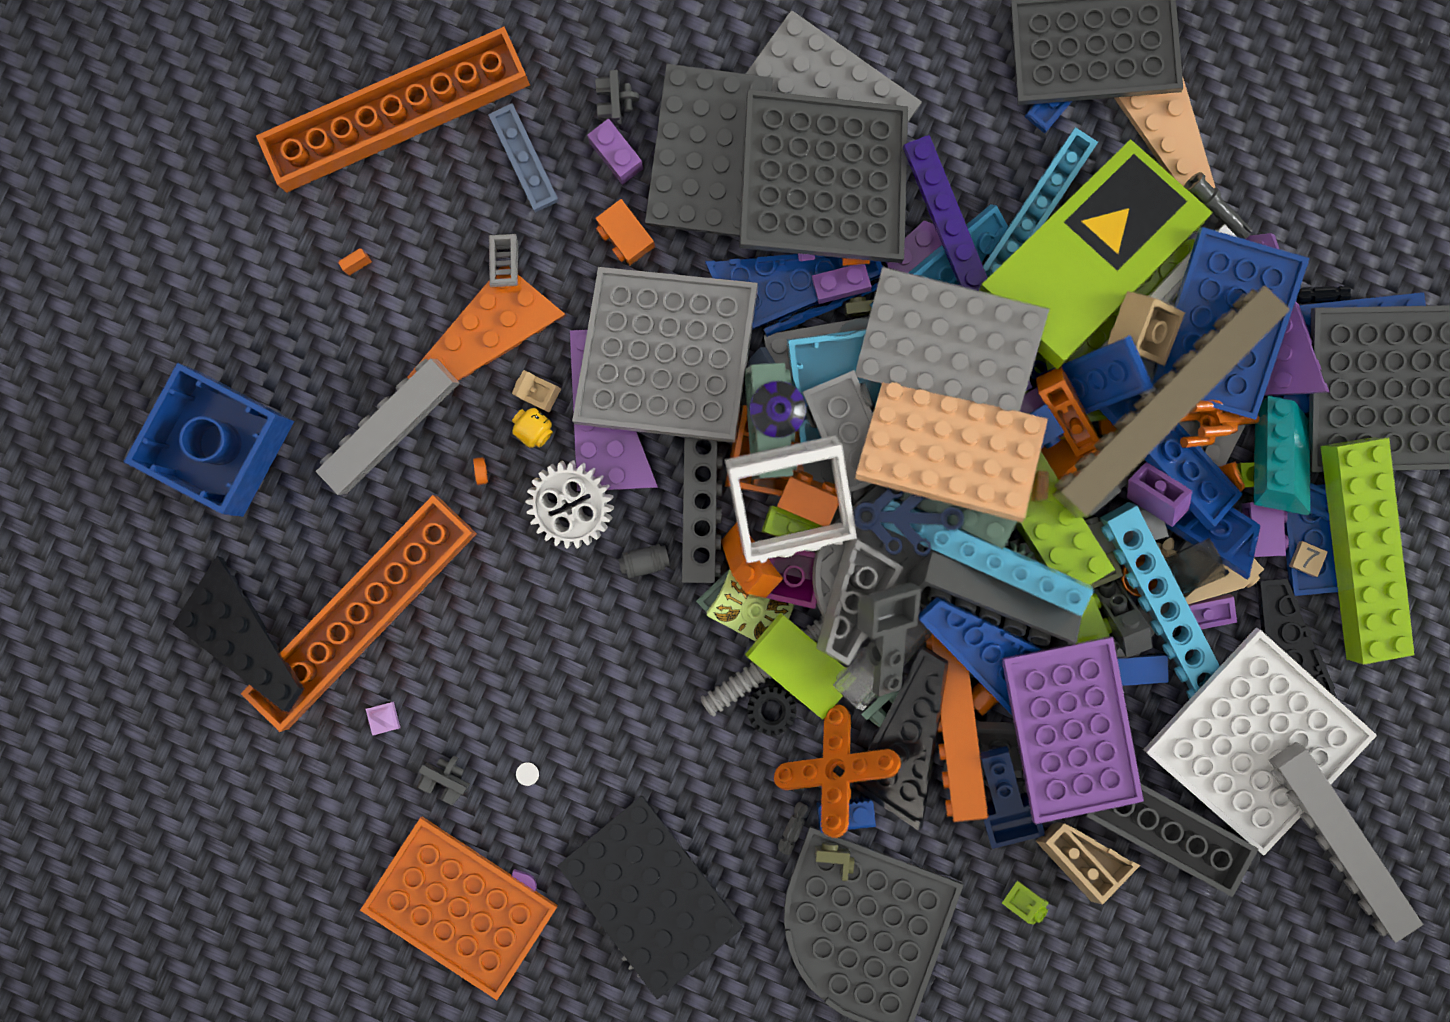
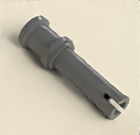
(1212, 200)

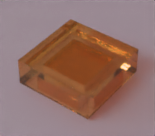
(1040, 486)

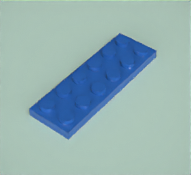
(1211, 489)

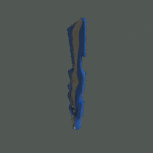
(811, 311)

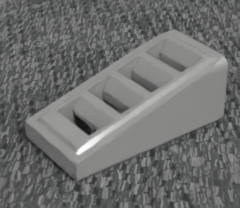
(503, 242)

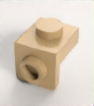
(536, 391)

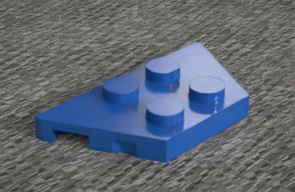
(1233, 538)

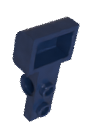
(1009, 812)

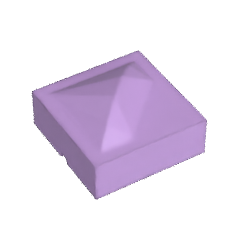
(383, 718)

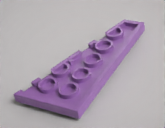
(1296, 364)
(610, 451)

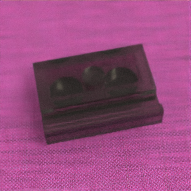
(1196, 566)

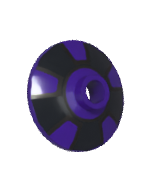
(764, 414)

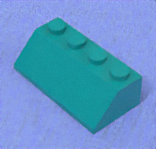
(1282, 457)

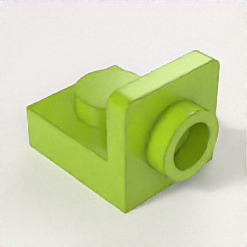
(1026, 904)

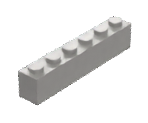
(387, 426)

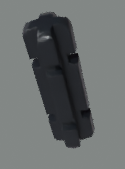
(1323, 294)

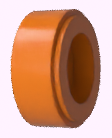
(480, 470)

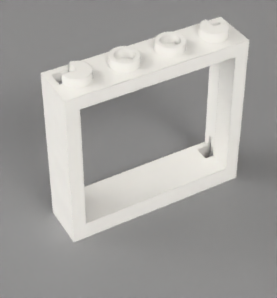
(782, 458)

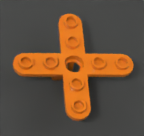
(820, 772)

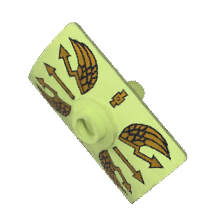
(745, 612)

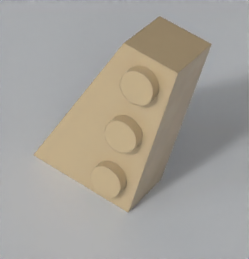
(1086, 862)

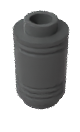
(644, 561)

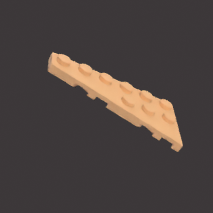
(1170, 132)

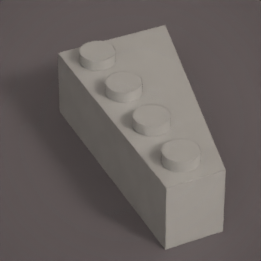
(859, 574)

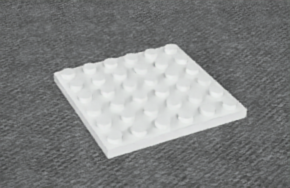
(1243, 719)

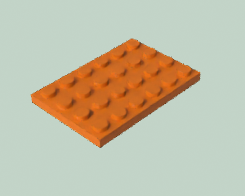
(459, 908)

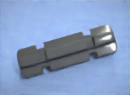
(793, 828)

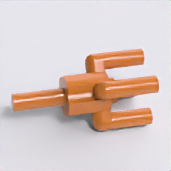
(1213, 424)

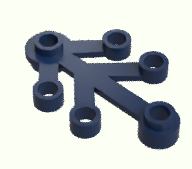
(902, 518)

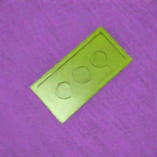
(797, 665)

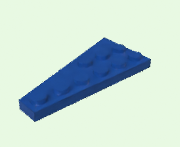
(782, 281)

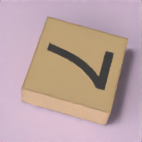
(1308, 559)

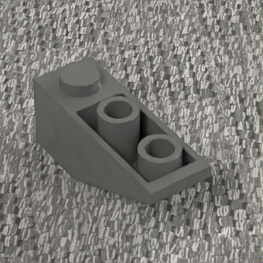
(1125, 619)

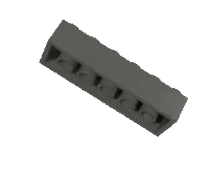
(995, 601)
(1181, 839)

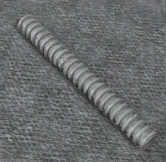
(746, 680)

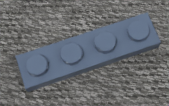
(523, 157)

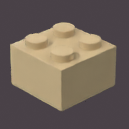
(1150, 324)

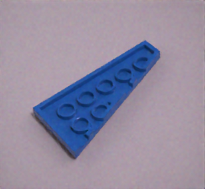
(976, 644)

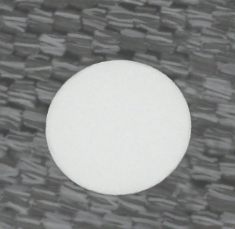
(527, 774)

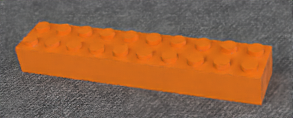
(393, 110)
(367, 605)

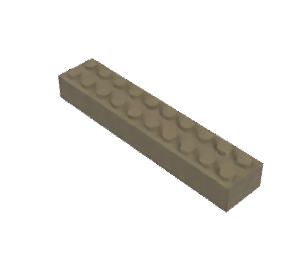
(1171, 401)

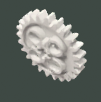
(558, 482)

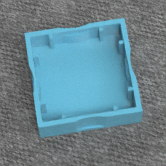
(821, 359)

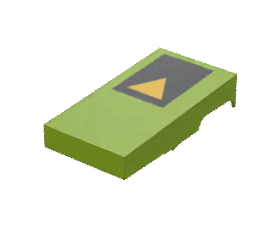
(1099, 248)

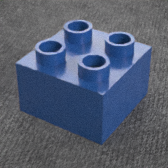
(209, 441)

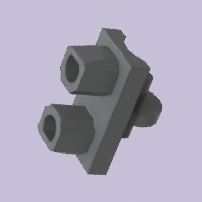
(610, 86)
(454, 786)

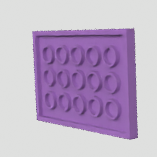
(1072, 729)

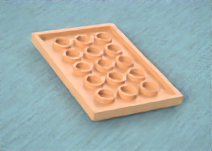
(952, 450)

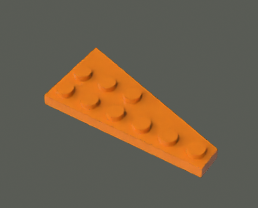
(493, 326)

